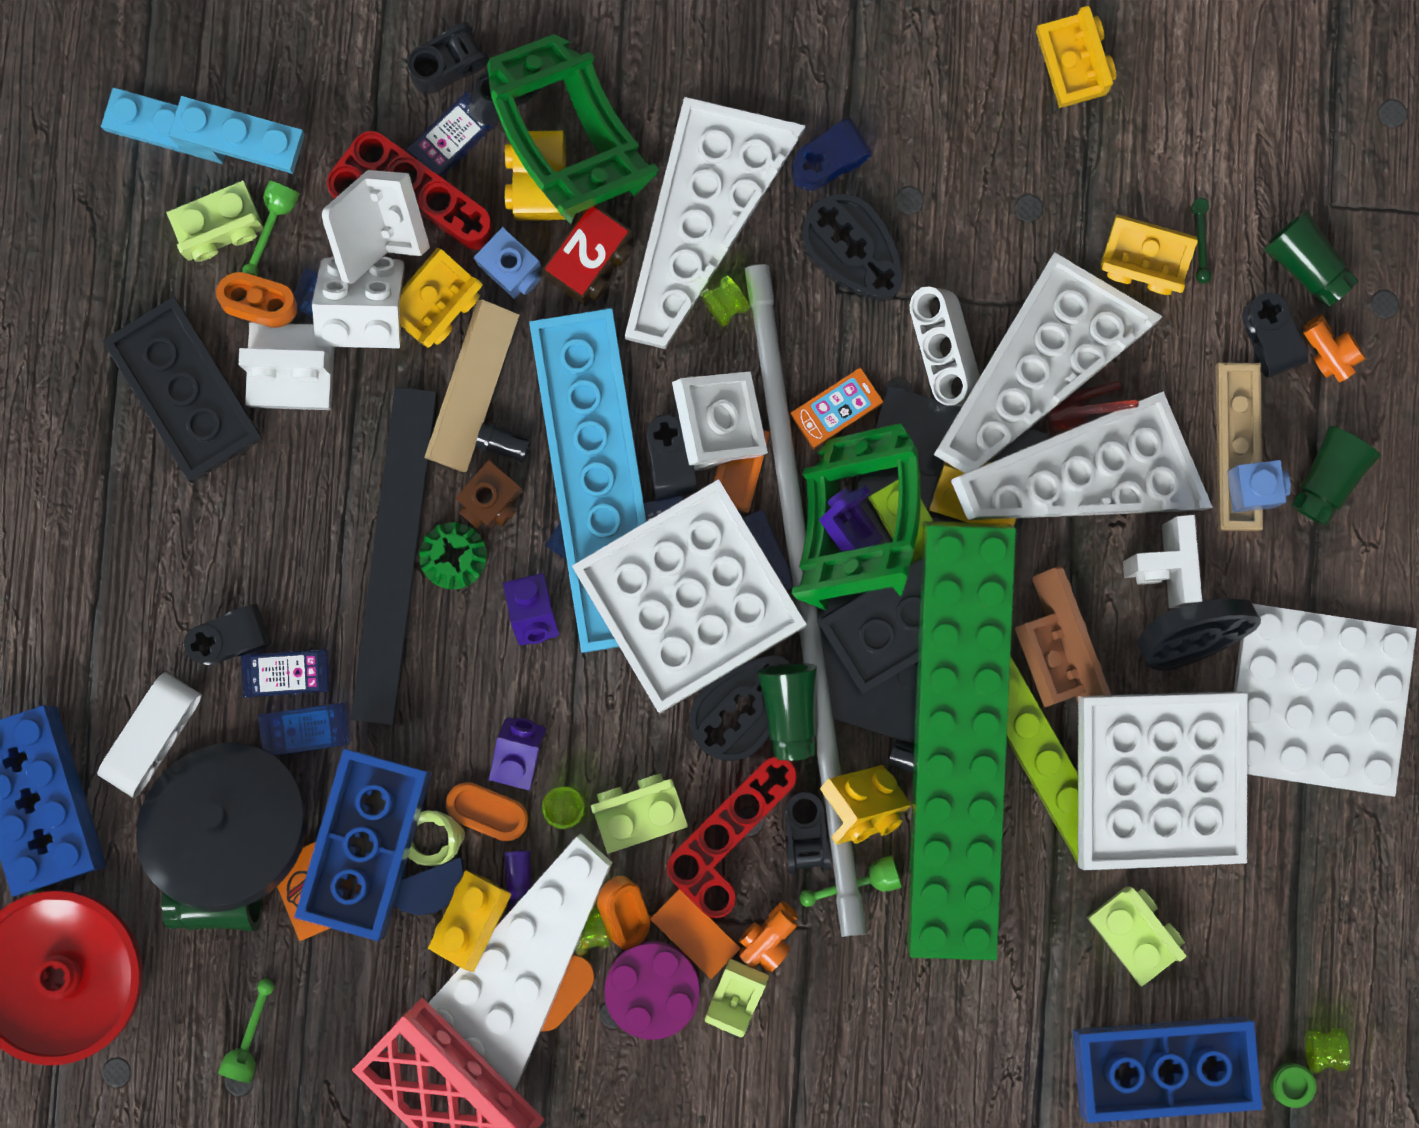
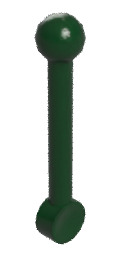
(1199, 208)

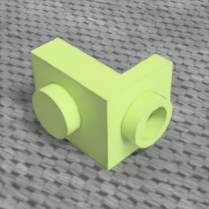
(736, 998)

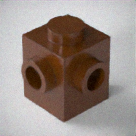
(489, 497)

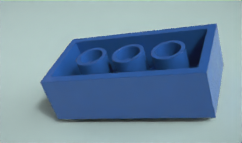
(59, 812)
(338, 858)
(1187, 1089)

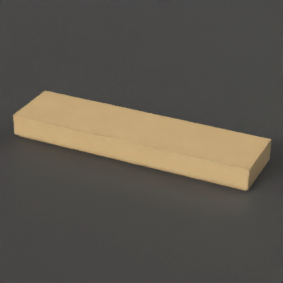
(471, 385)
(1237, 437)

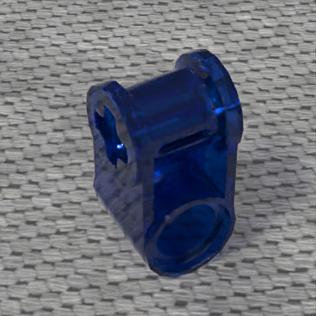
(836, 153)

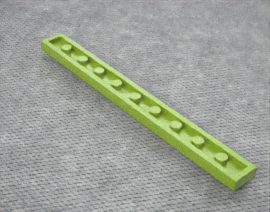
(1027, 726)

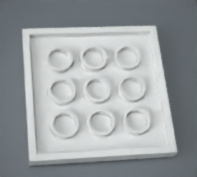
(689, 596)
(1325, 699)
(1162, 780)

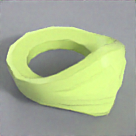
(455, 838)

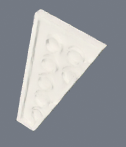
(709, 190)
(1053, 346)
(1104, 467)
(524, 963)

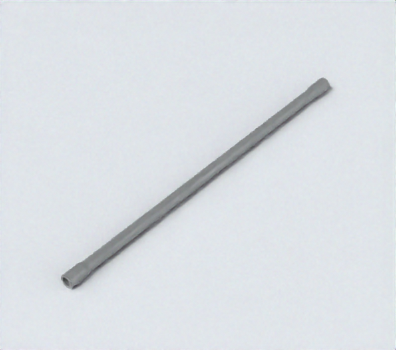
(761, 301)

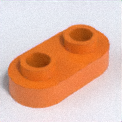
(260, 300)

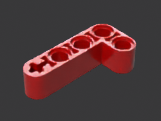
(426, 188)
(737, 828)

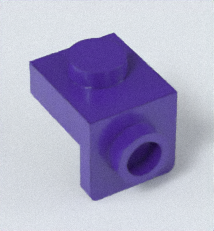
(848, 522)
(530, 609)
(517, 753)

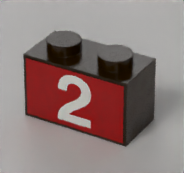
(589, 255)

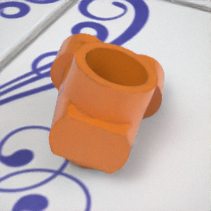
(1335, 354)
(764, 943)

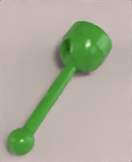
(278, 201)
(882, 876)
(240, 1063)

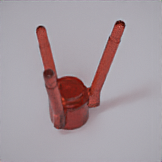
(1072, 413)

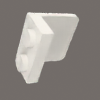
(371, 219)
(358, 312)

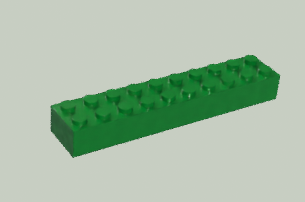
(960, 740)

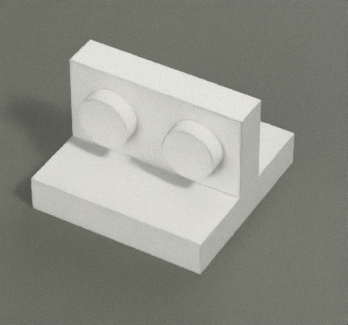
(287, 368)
(719, 419)
(1176, 564)

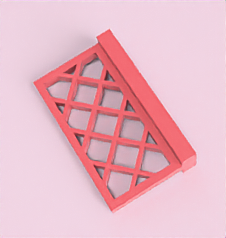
(462, 1066)

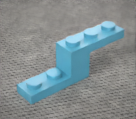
(203, 130)

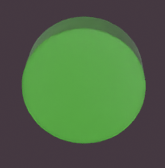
(1293, 1085)

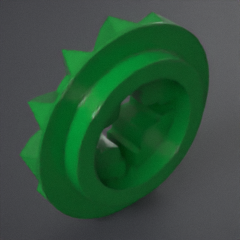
(471, 562)

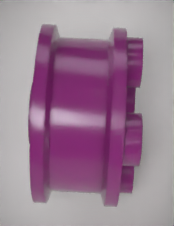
(652, 990)

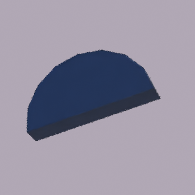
(430, 889)

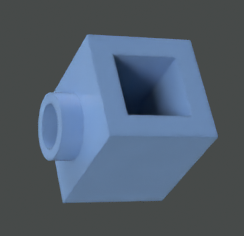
(509, 264)
(1258, 486)

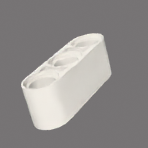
(931, 333)
(149, 734)

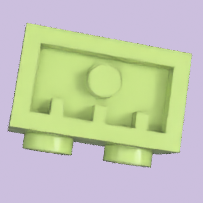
(215, 222)
(638, 814)
(1137, 934)

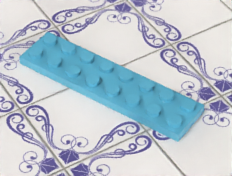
(588, 446)

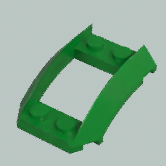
(593, 180)
(837, 573)

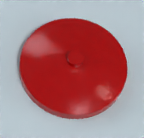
(65, 977)

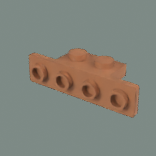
(1059, 644)

